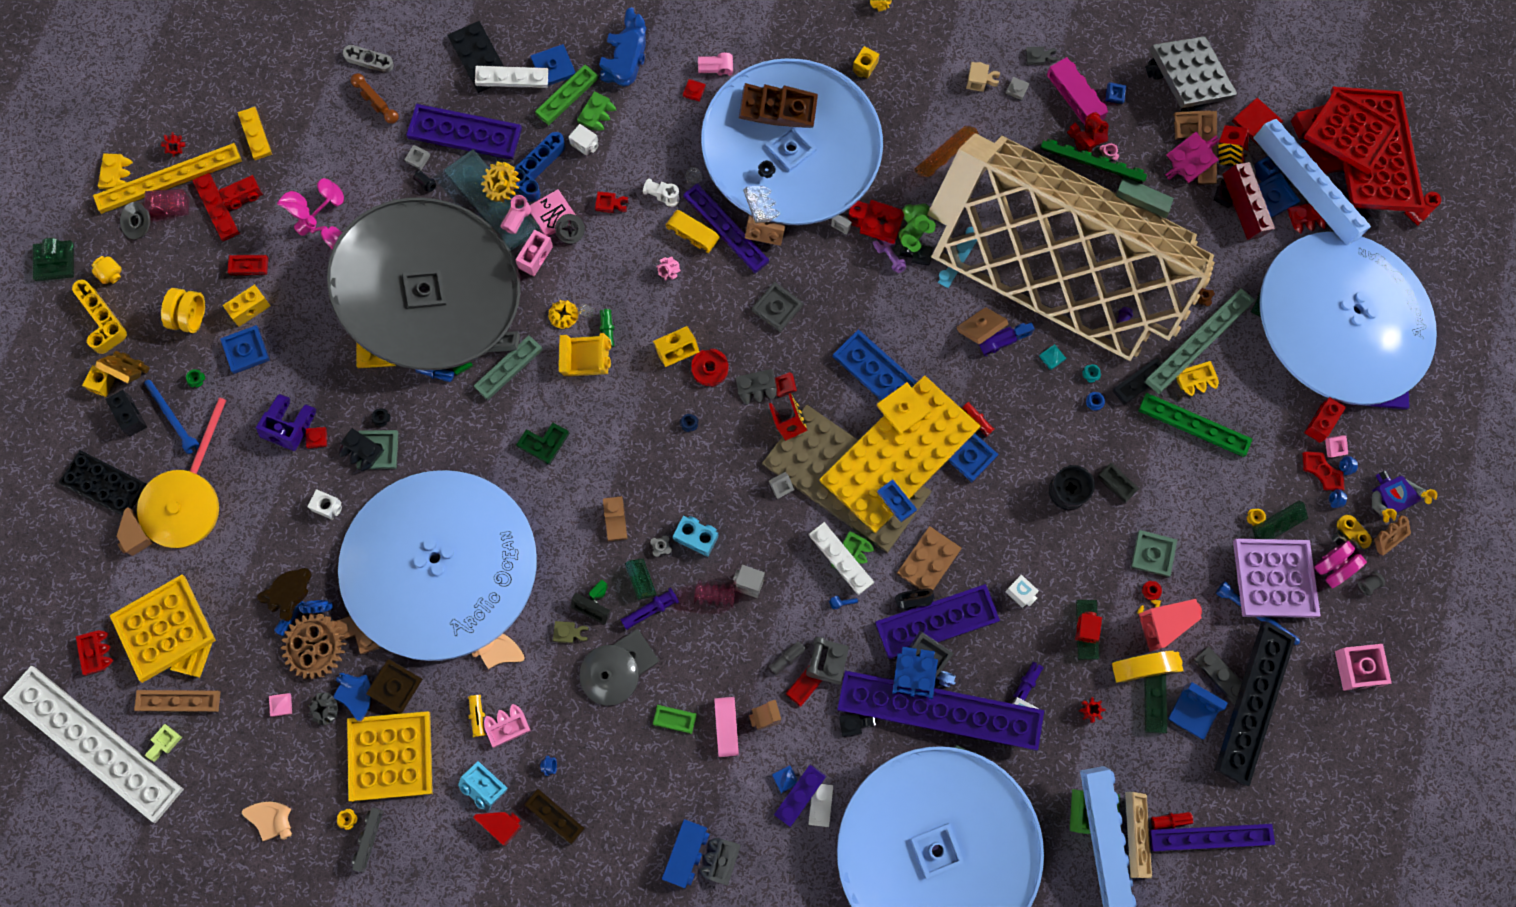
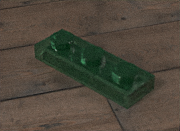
(1281, 521)
(1086, 650)
(1155, 704)

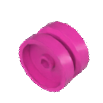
(1338, 561)

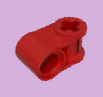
(1096, 128)
(1431, 201)

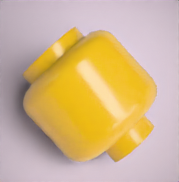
(106, 270)

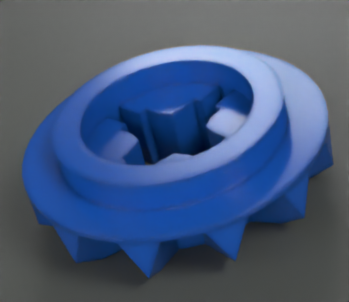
(315, 606)

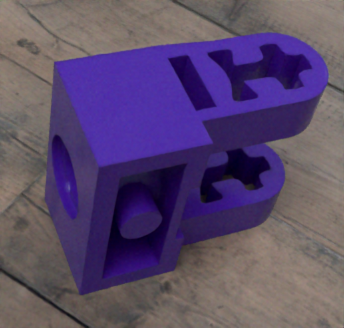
(280, 432)

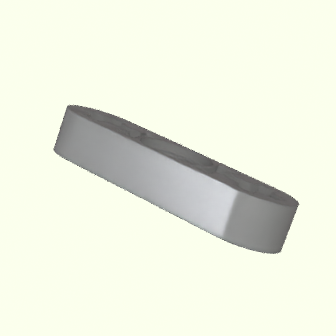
(362, 53)

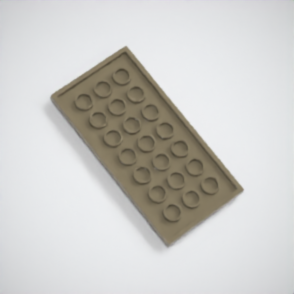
(812, 455)

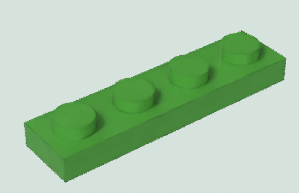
(566, 95)

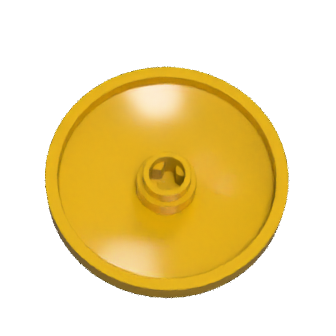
(178, 509)

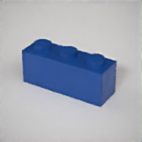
(685, 854)

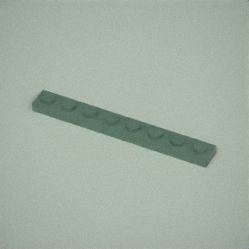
(1199, 341)

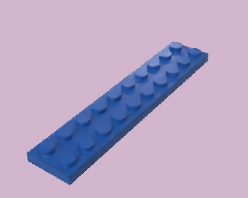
(884, 376)

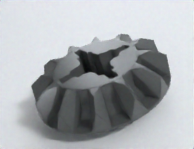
(575, 222)
(329, 714)

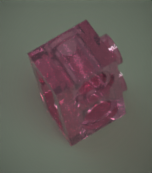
(167, 202)

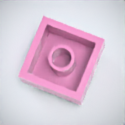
(1363, 667)

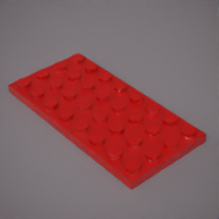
(1395, 177)

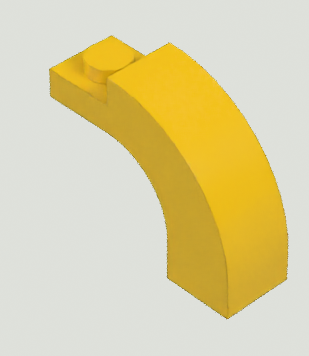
(1147, 665)

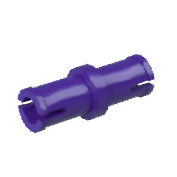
(1028, 681)

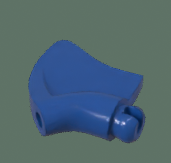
(353, 694)

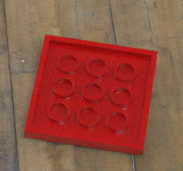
(1352, 131)

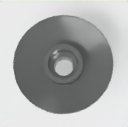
(135, 220)

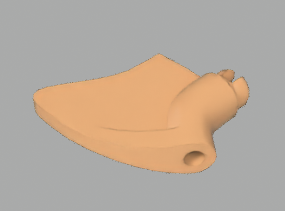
(500, 651)
(270, 819)

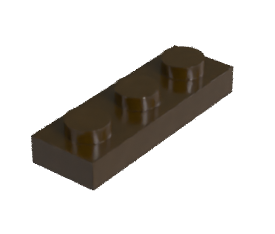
(554, 816)

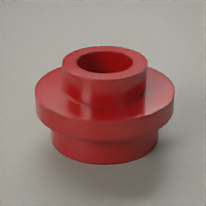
(1146, 592)

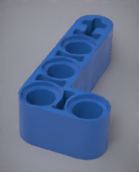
(553, 146)

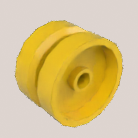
(182, 310)

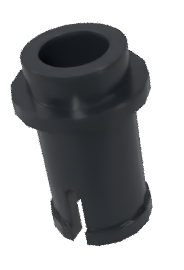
(427, 183)

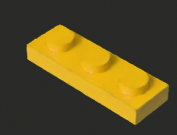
(254, 133)

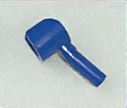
(836, 603)

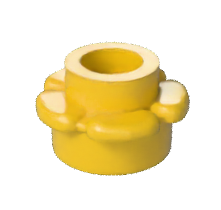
(1261, 516)
(346, 824)

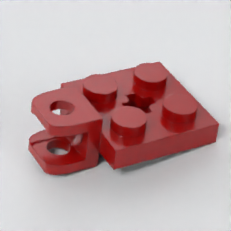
(869, 219)

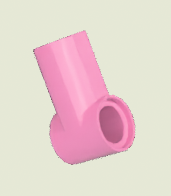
(717, 64)
(516, 216)

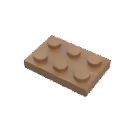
(929, 560)

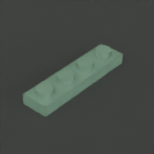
(508, 368)

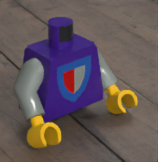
(1397, 495)

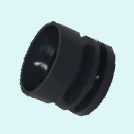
(1077, 479)

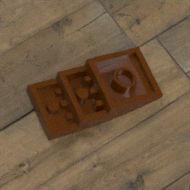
(778, 106)

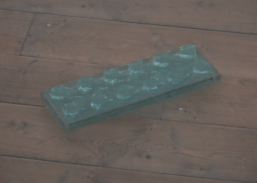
(467, 176)

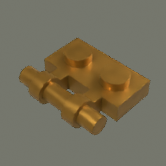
(122, 366)

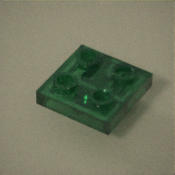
(53, 259)

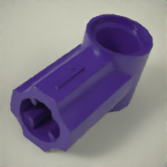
(999, 340)

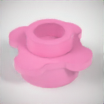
(1109, 148)

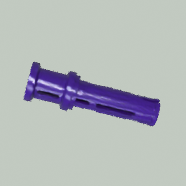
(658, 604)

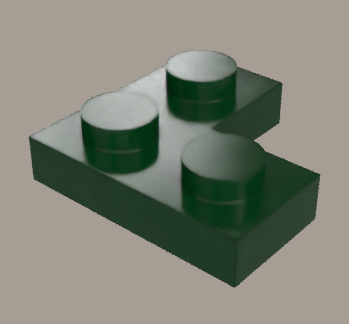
(546, 447)

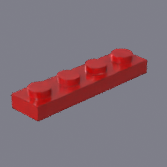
(215, 206)

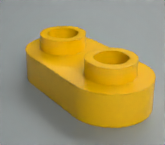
(1355, 531)

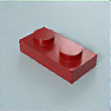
(247, 265)

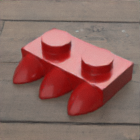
(1305, 215)
(92, 652)

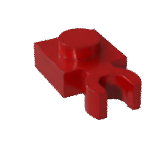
(1082, 139)
(607, 202)

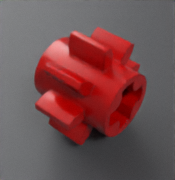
(173, 139)
(1098, 709)

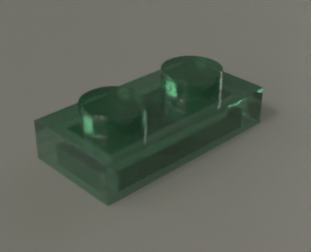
(640, 579)

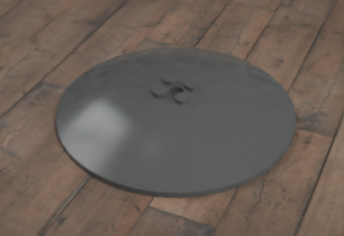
(429, 244)

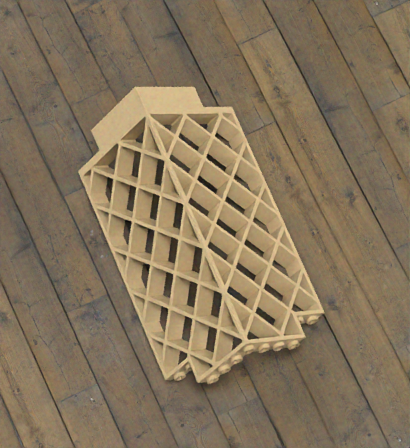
(1095, 214)

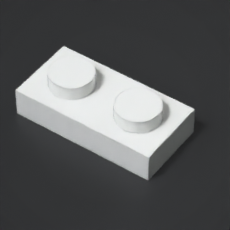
(821, 806)

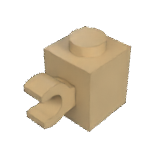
(979, 77)

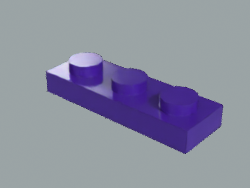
(800, 795)

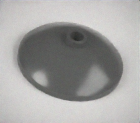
(622, 675)

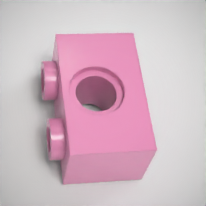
(534, 253)

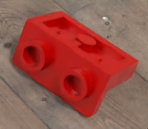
(240, 193)

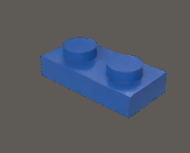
(896, 500)

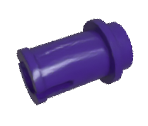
(1124, 314)

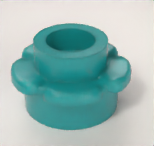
(1095, 370)

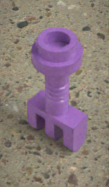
(898, 265)

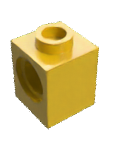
(865, 56)
(101, 388)

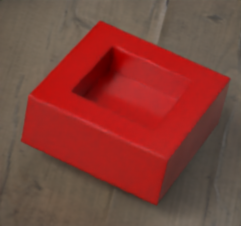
(694, 90)
(785, 384)
(316, 437)

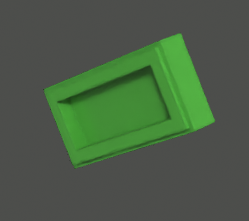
(674, 719)

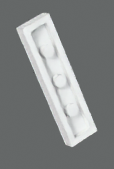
(511, 76)
(841, 558)

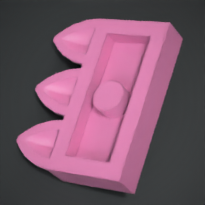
(507, 727)

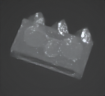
(760, 204)

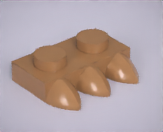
(1393, 535)

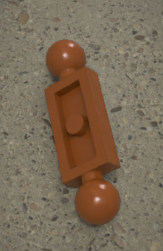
(378, 104)

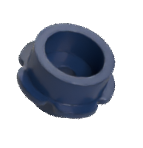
(689, 418)

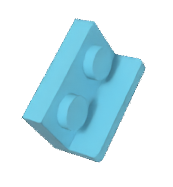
(481, 786)

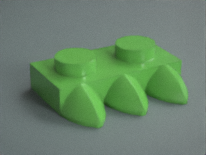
(595, 111)
(855, 545)

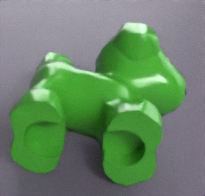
(917, 224)

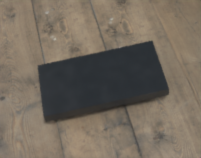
(102, 483)

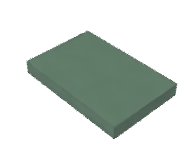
(1144, 197)

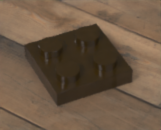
(394, 686)

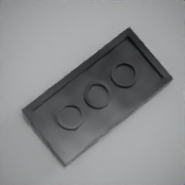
(474, 50)

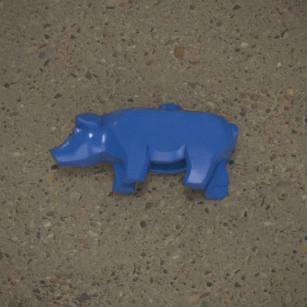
(627, 53)

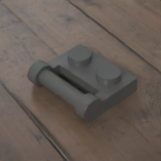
(834, 661)

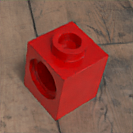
(1088, 627)

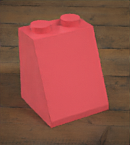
(1168, 622)

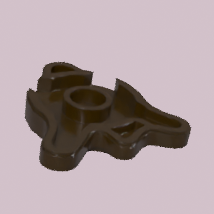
(286, 592)

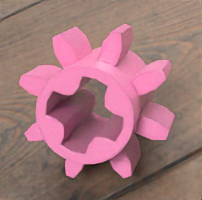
(668, 268)

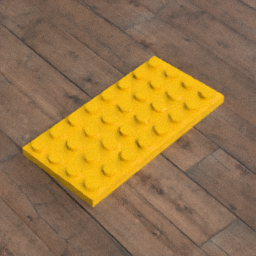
(905, 458)

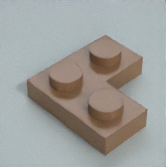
(351, 630)

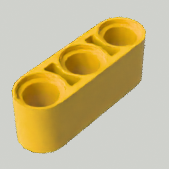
(691, 229)

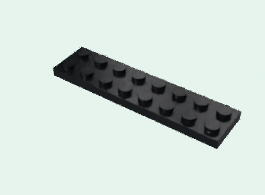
(1255, 704)

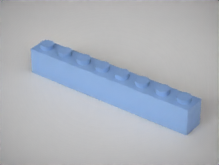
(1311, 182)
(1107, 837)

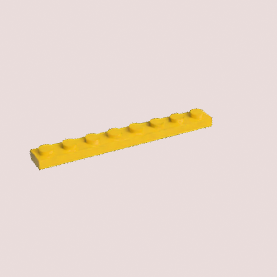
(167, 178)

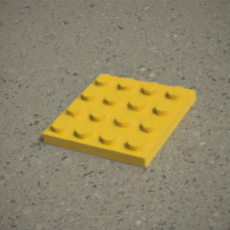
(162, 628)
(389, 756)

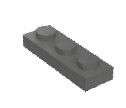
(1219, 673)
(367, 839)

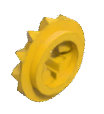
(567, 320)

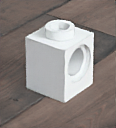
(583, 140)
(319, 499)

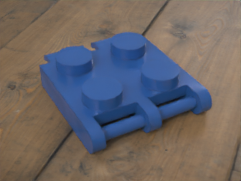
(915, 672)

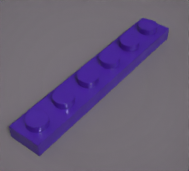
(726, 228)
(1211, 837)

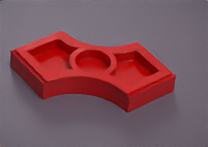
(1316, 464)

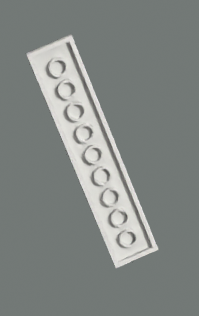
(93, 744)

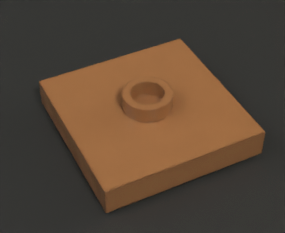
(982, 325)

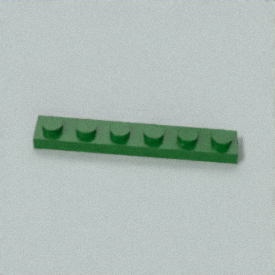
(1100, 162)
(1195, 425)

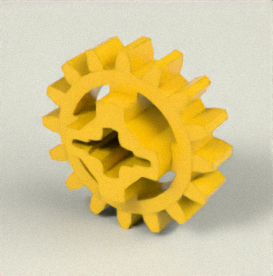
(500, 182)

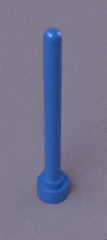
(188, 442)
(1226, 591)

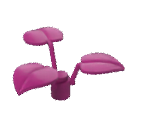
(297, 206)

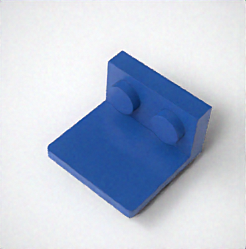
(1196, 710)

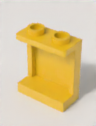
(584, 355)

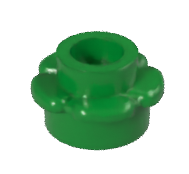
(193, 374)

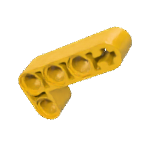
(98, 312)

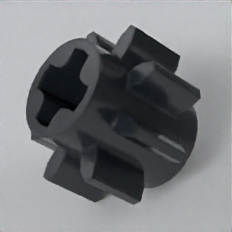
(1153, 70)

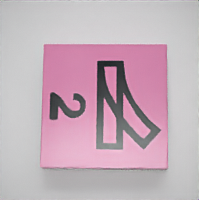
(549, 210)

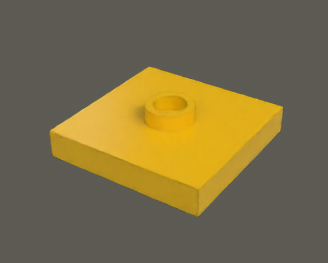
(903, 408)

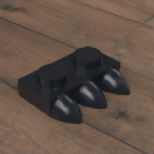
(361, 448)

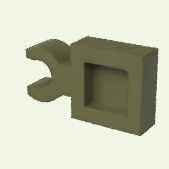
(566, 632)

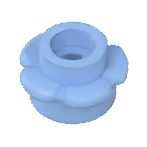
(946, 678)

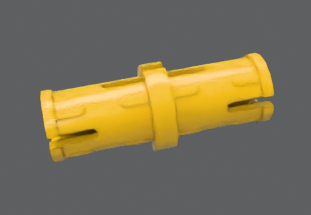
(475, 701)

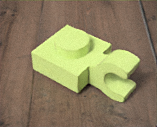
(164, 741)

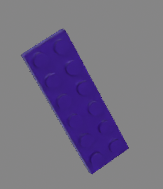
(464, 131)
(940, 620)

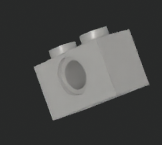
(748, 581)

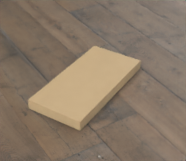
(1138, 835)

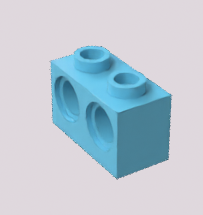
(693, 540)

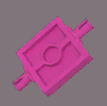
(1192, 157)

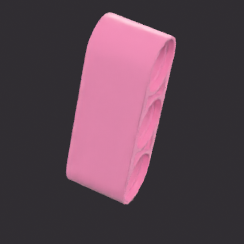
(726, 727)

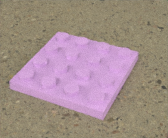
(1276, 578)

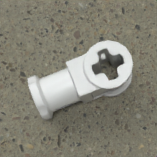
(663, 192)

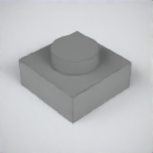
(1017, 88)
(417, 157)
(841, 223)
(781, 485)

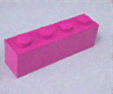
(1076, 90)

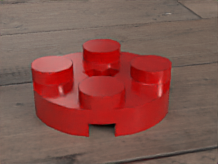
(709, 357)

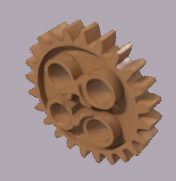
(321, 661)

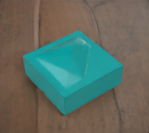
(1052, 357)

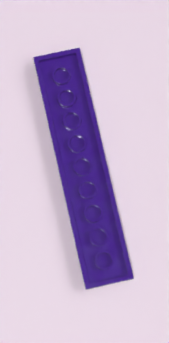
(945, 713)

